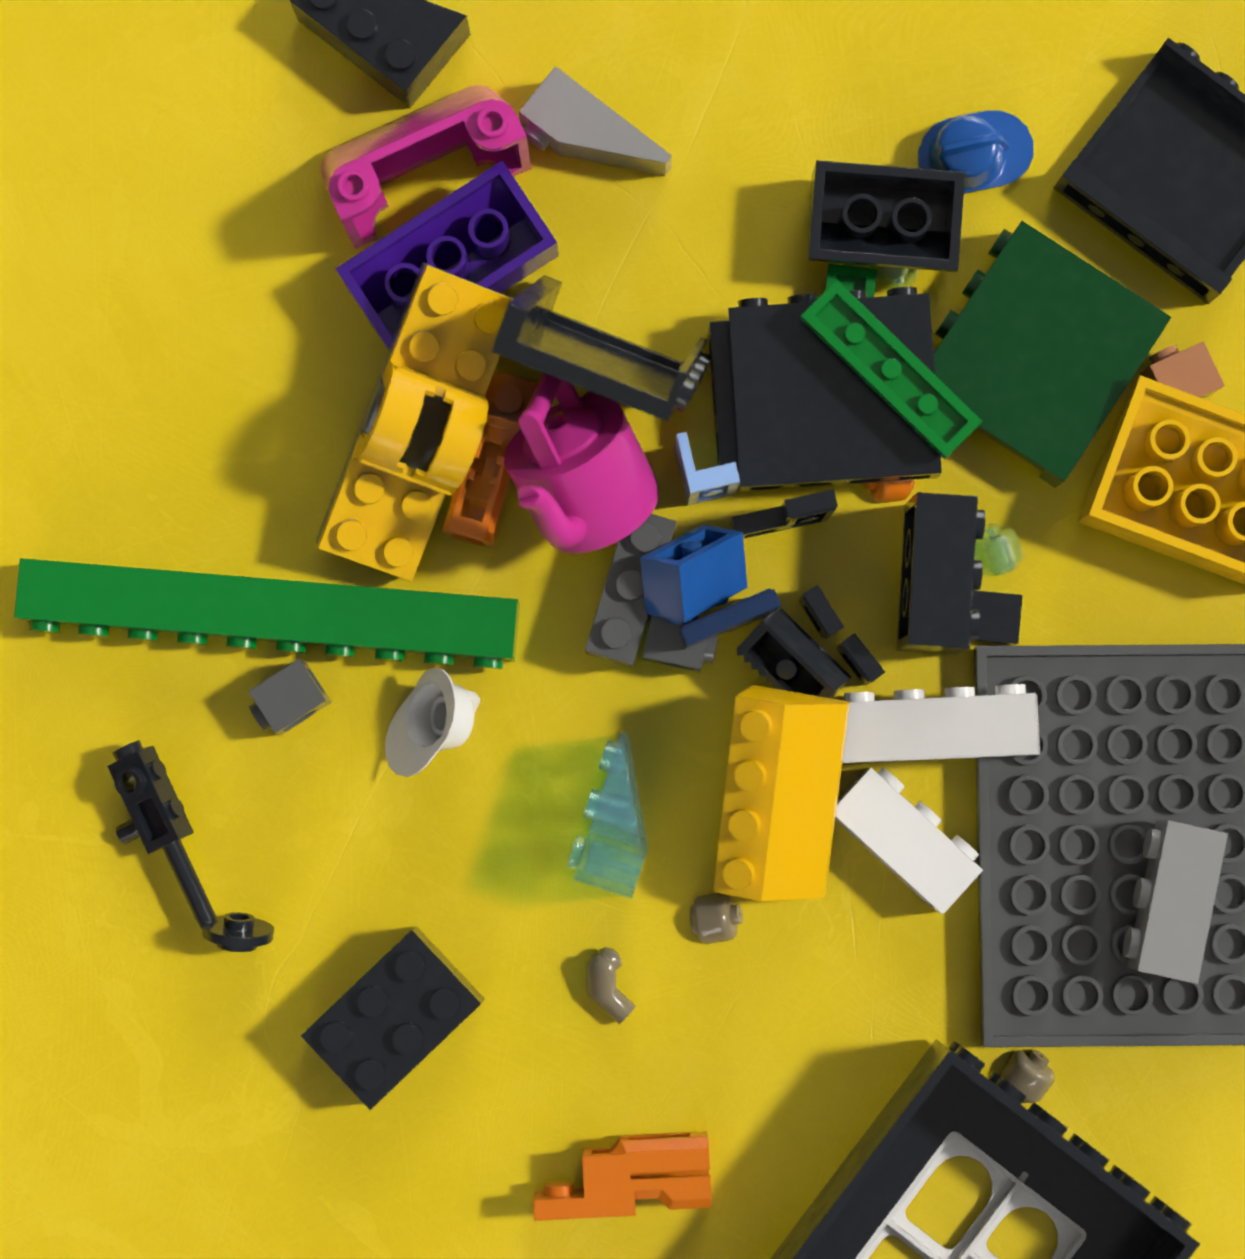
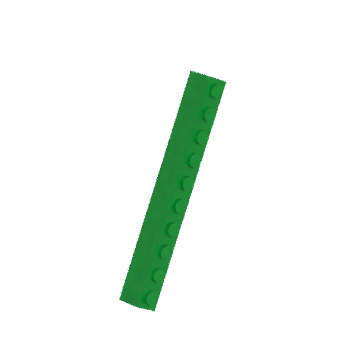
(267, 610)

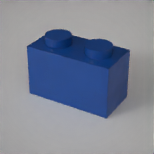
(693, 573)

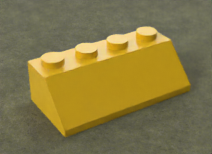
(780, 795)

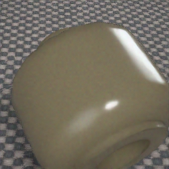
(715, 918)
(1028, 1074)

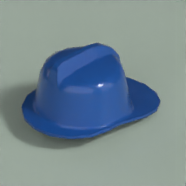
(985, 145)

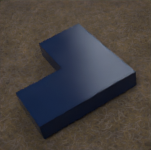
(730, 618)

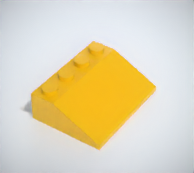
(1174, 479)

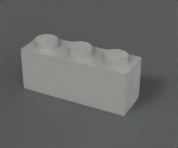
(1175, 900)

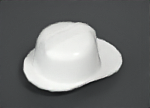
(429, 721)

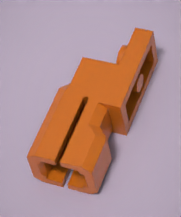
(481, 498)
(634, 1168)

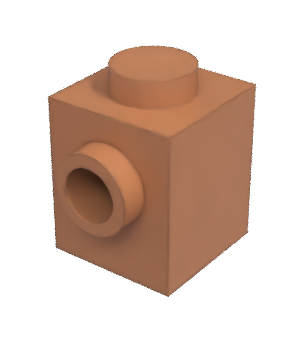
(1185, 370)

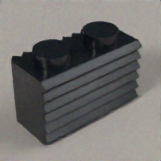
(792, 658)

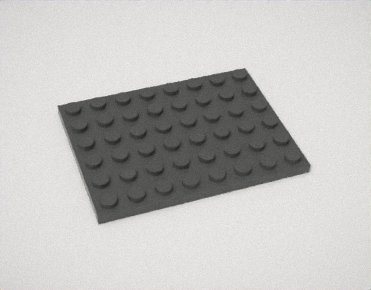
(1064, 833)

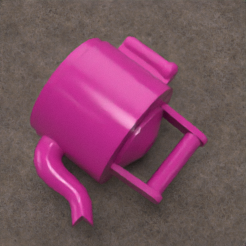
(580, 468)

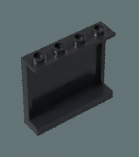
(1171, 171)
(594, 357)
(808, 413)

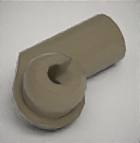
(602, 984)

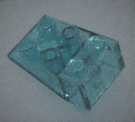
(616, 839)

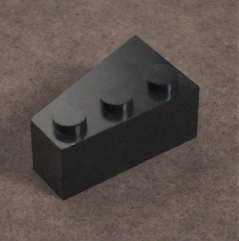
(389, 40)

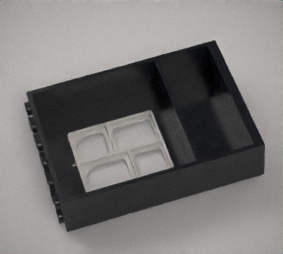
(956, 1111)

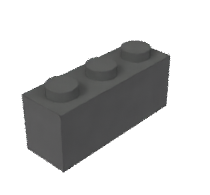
(622, 609)

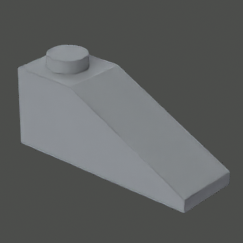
(585, 128)

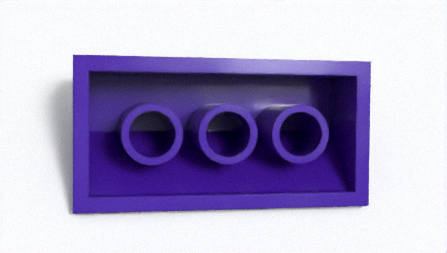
(477, 232)

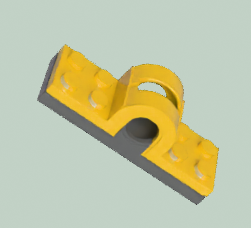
(417, 425)

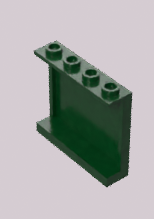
(1044, 349)

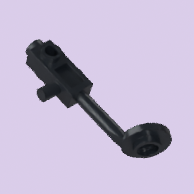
(161, 824)

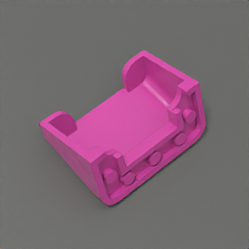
(465, 118)

